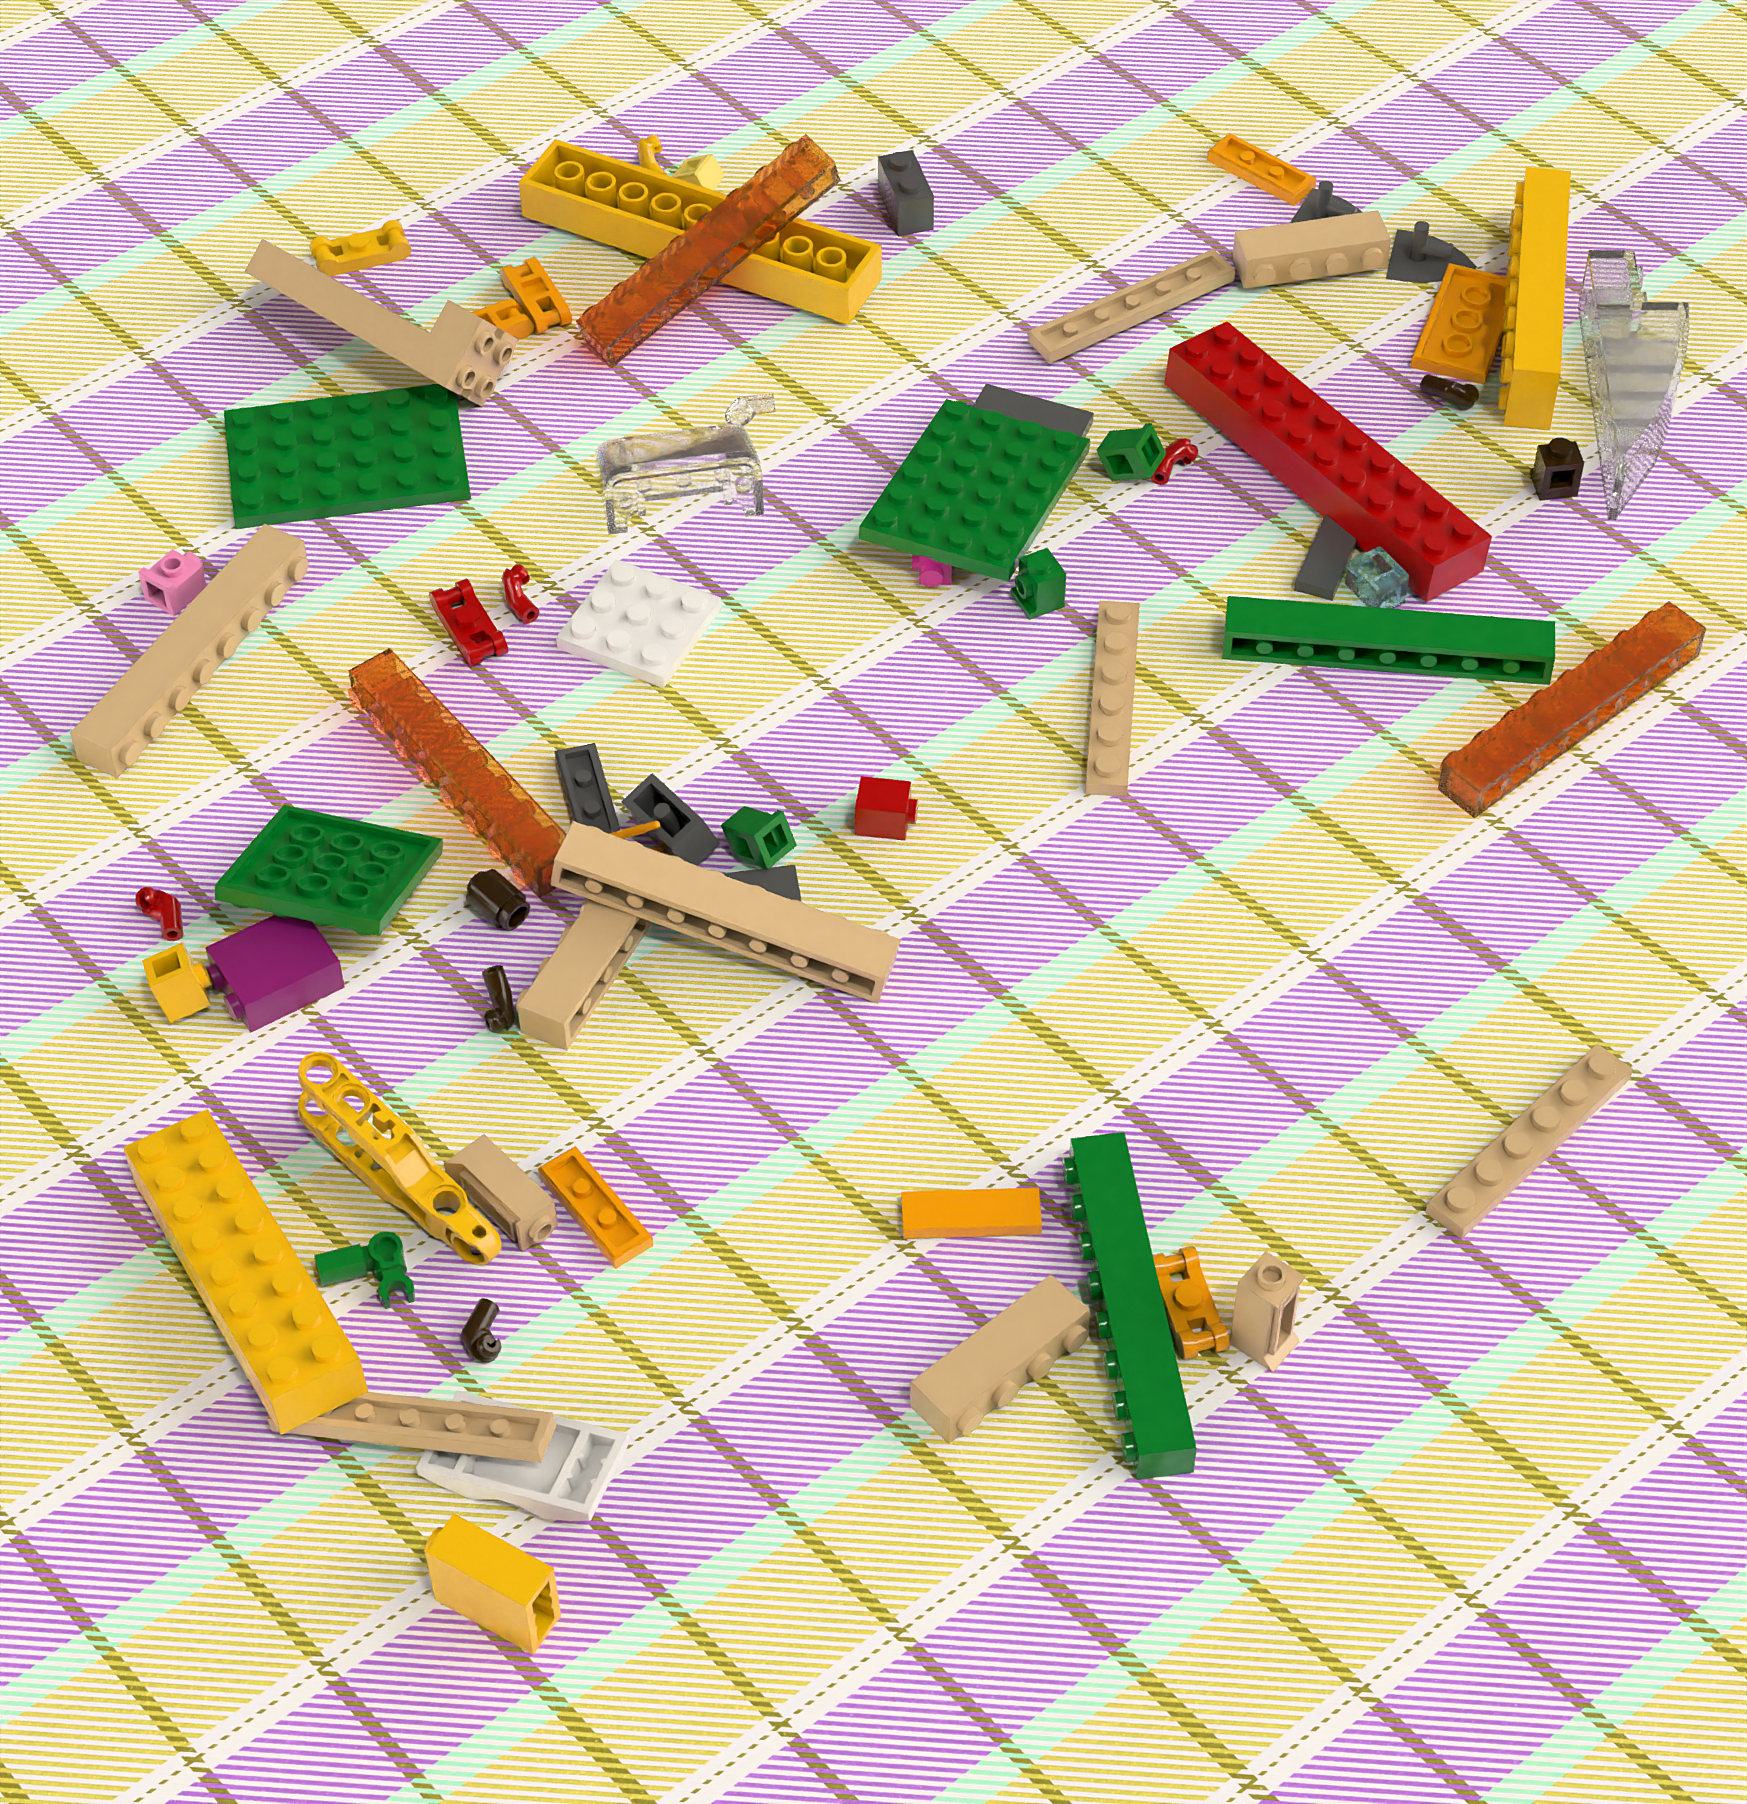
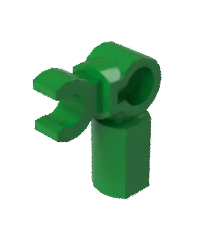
(382, 1255)

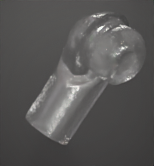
(746, 407)

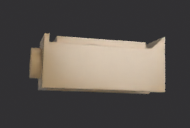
(503, 1192)
(1266, 1311)

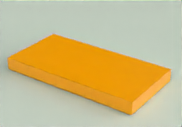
(1463, 325)

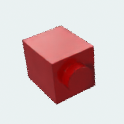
(884, 808)

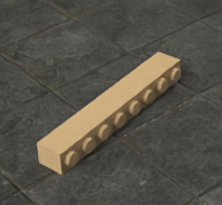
(189, 651)
(725, 911)

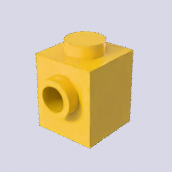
(177, 982)

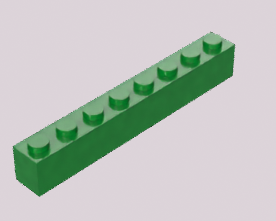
(1389, 640)
(1131, 1307)

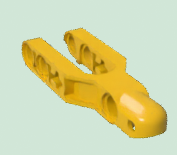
(412, 1175)

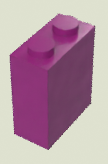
(273, 969)

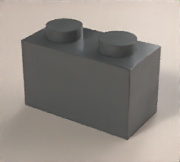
(905, 193)
(680, 829)

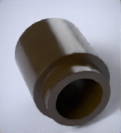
(497, 899)

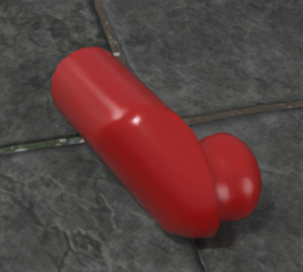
(1178, 450)
(515, 597)
(162, 908)

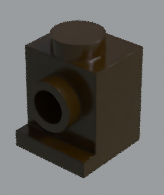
(1555, 459)

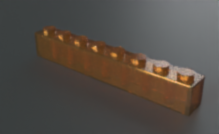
(708, 250)
(1570, 709)
(459, 768)

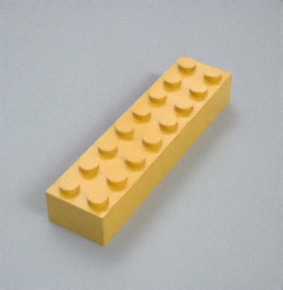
(1535, 299)
(246, 1272)

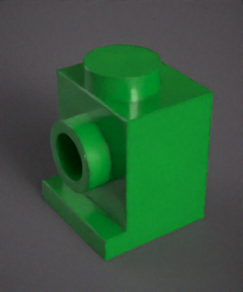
(1131, 453)
(1039, 584)
(758, 836)

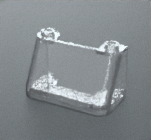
(677, 466)

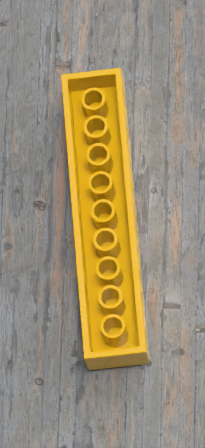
(647, 209)

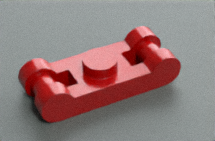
(468, 624)

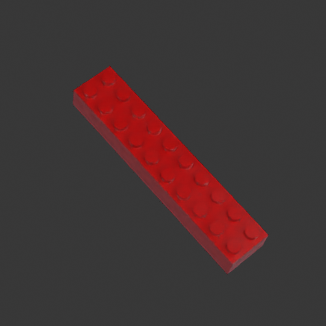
(1326, 459)

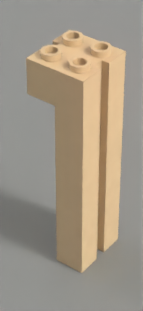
(458, 352)

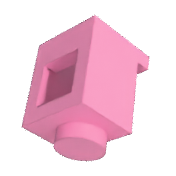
(173, 581)

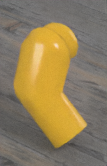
(646, 150)

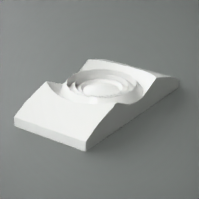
(559, 1488)

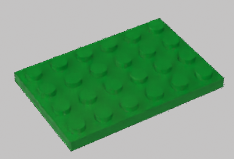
(345, 455)
(975, 490)

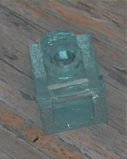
(1377, 579)

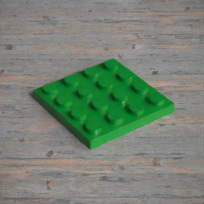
(329, 870)

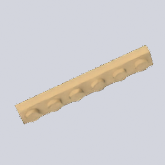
(1131, 306)
(1112, 699)
(1528, 1141)
(436, 1426)

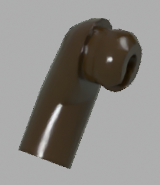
(1452, 392)
(502, 1000)
(477, 1332)

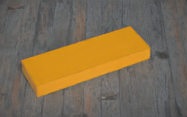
(1261, 169)
(595, 1207)
(971, 1213)

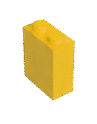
(492, 1583)

